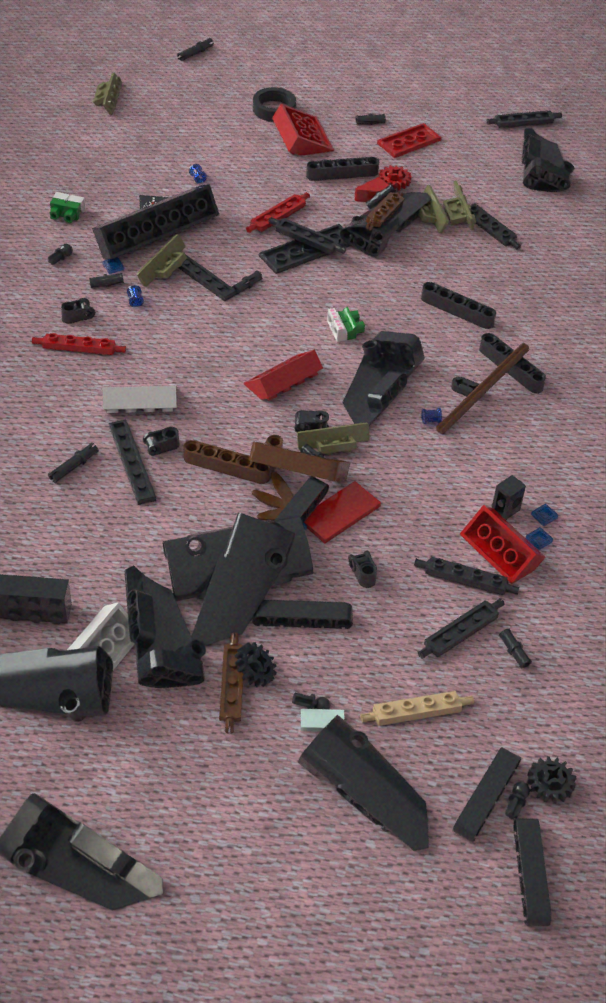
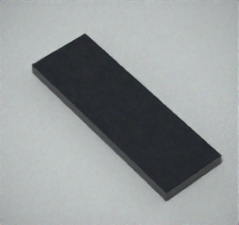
(298, 253)

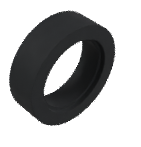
(271, 94)

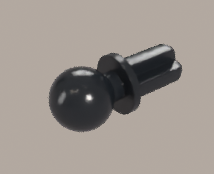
(60, 254)
(311, 701)
(517, 799)

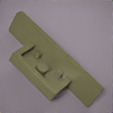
(108, 93)
(457, 208)
(433, 211)
(164, 262)
(334, 438)

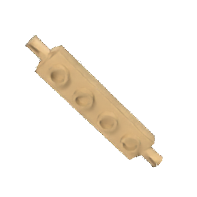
(417, 708)

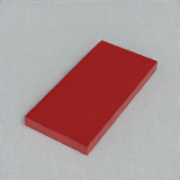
(409, 140)
(341, 512)

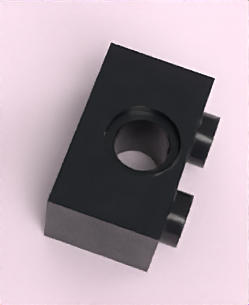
(508, 497)

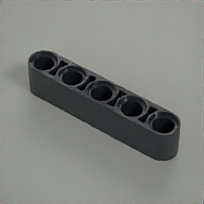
(342, 168)
(458, 305)
(522, 371)
(305, 499)
(304, 613)
(486, 794)
(533, 872)

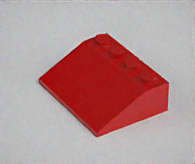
(301, 132)

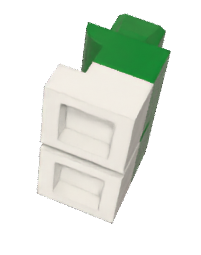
(66, 206)
(345, 324)

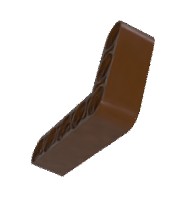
(228, 461)
(299, 462)

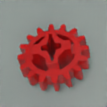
(396, 177)

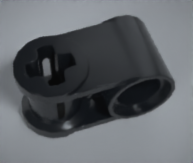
(75, 311)
(310, 420)
(163, 440)
(363, 568)

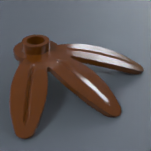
(283, 491)

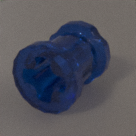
(198, 168)
(134, 293)
(431, 415)

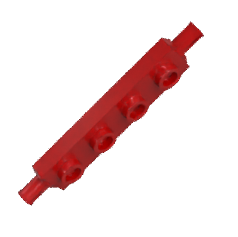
(278, 212)
(79, 344)

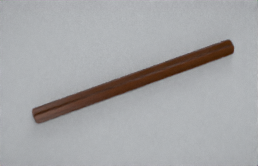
(482, 388)

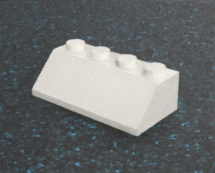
(139, 398)
(109, 631)

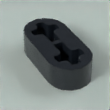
(466, 386)

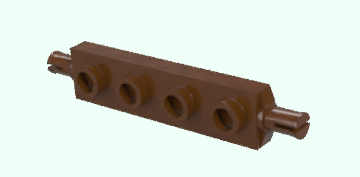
(384, 210)
(231, 686)

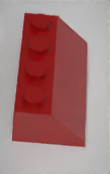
(284, 375)
(501, 544)

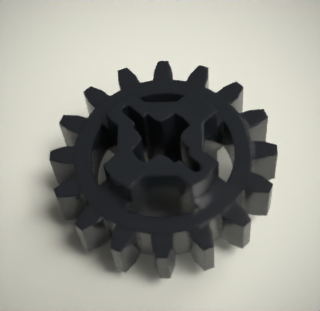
(256, 666)
(552, 779)

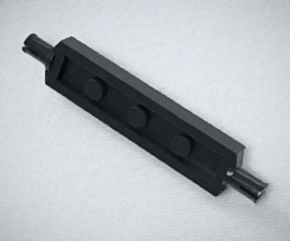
(524, 119)
(494, 227)
(307, 236)
(466, 575)
(461, 628)

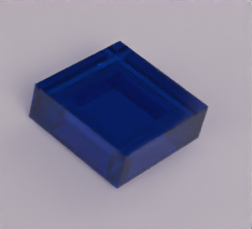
(113, 265)
(544, 514)
(539, 538)

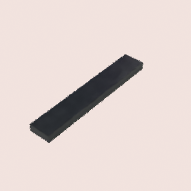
(207, 279)
(132, 462)

